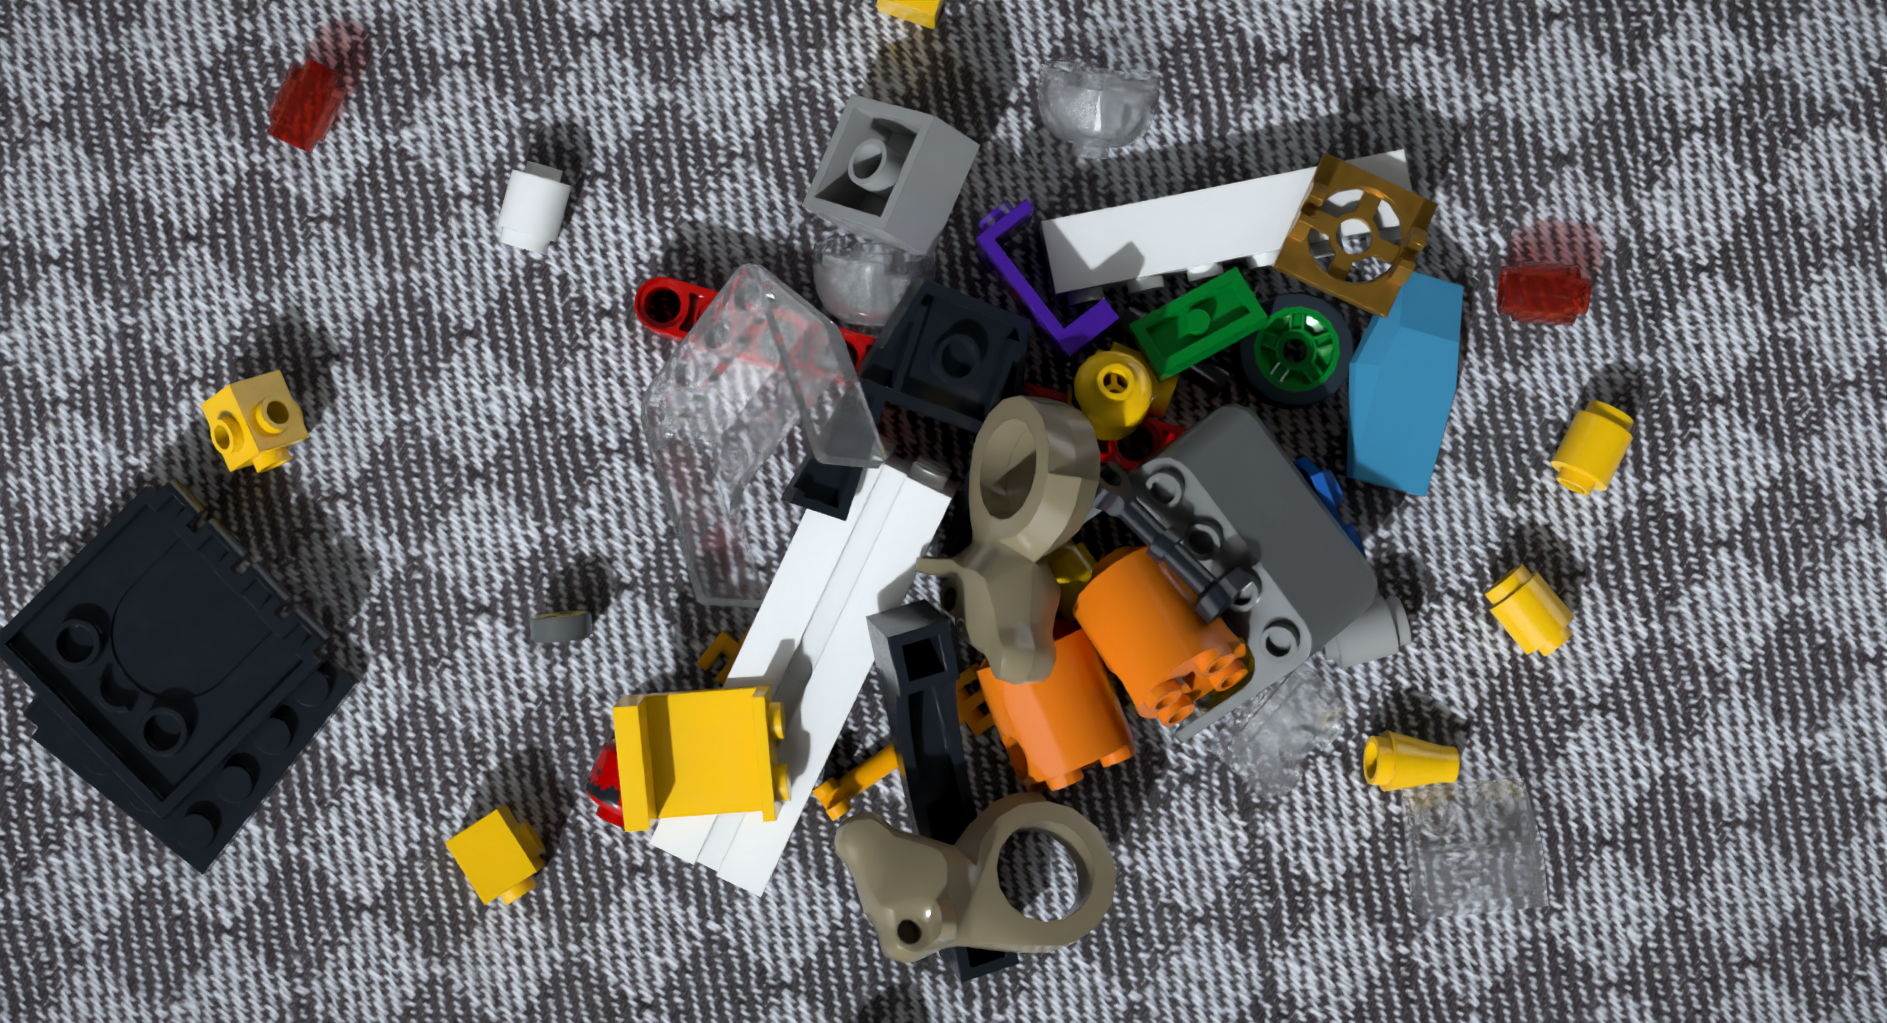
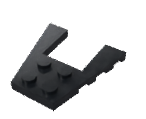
(939, 359)

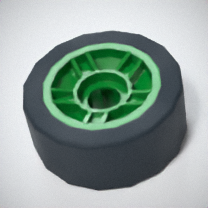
(1322, 368)

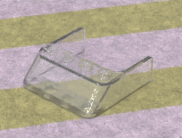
(727, 404)

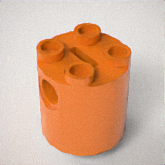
(1154, 638)
(1062, 722)

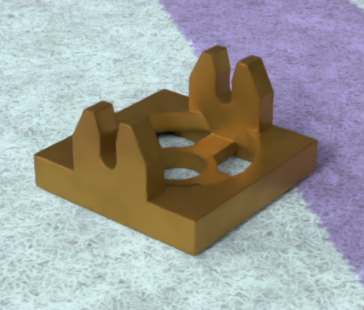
(1414, 218)

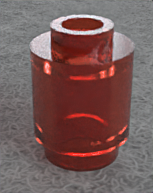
(306, 105)
(1542, 293)

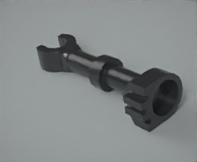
(1120, 500)

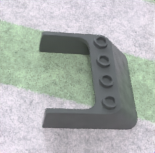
(1251, 508)

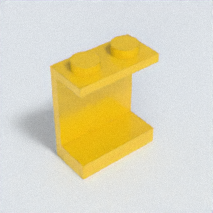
(700, 754)

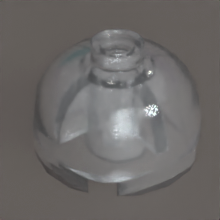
(1096, 104)
(865, 280)

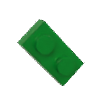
(1198, 324)

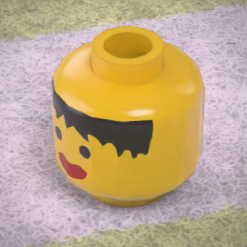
(1112, 393)

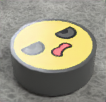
(560, 626)

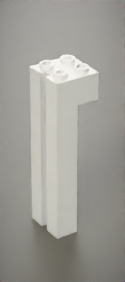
(818, 648)

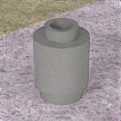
(1372, 635)

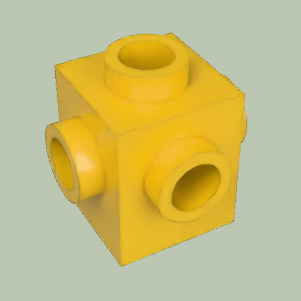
(255, 422)

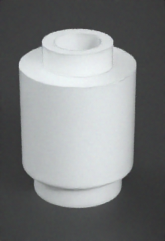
(533, 208)

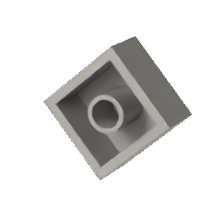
(891, 175)

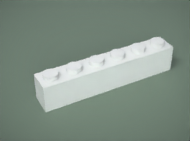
(1201, 232)

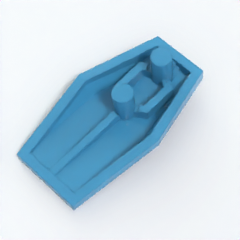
(1404, 386)

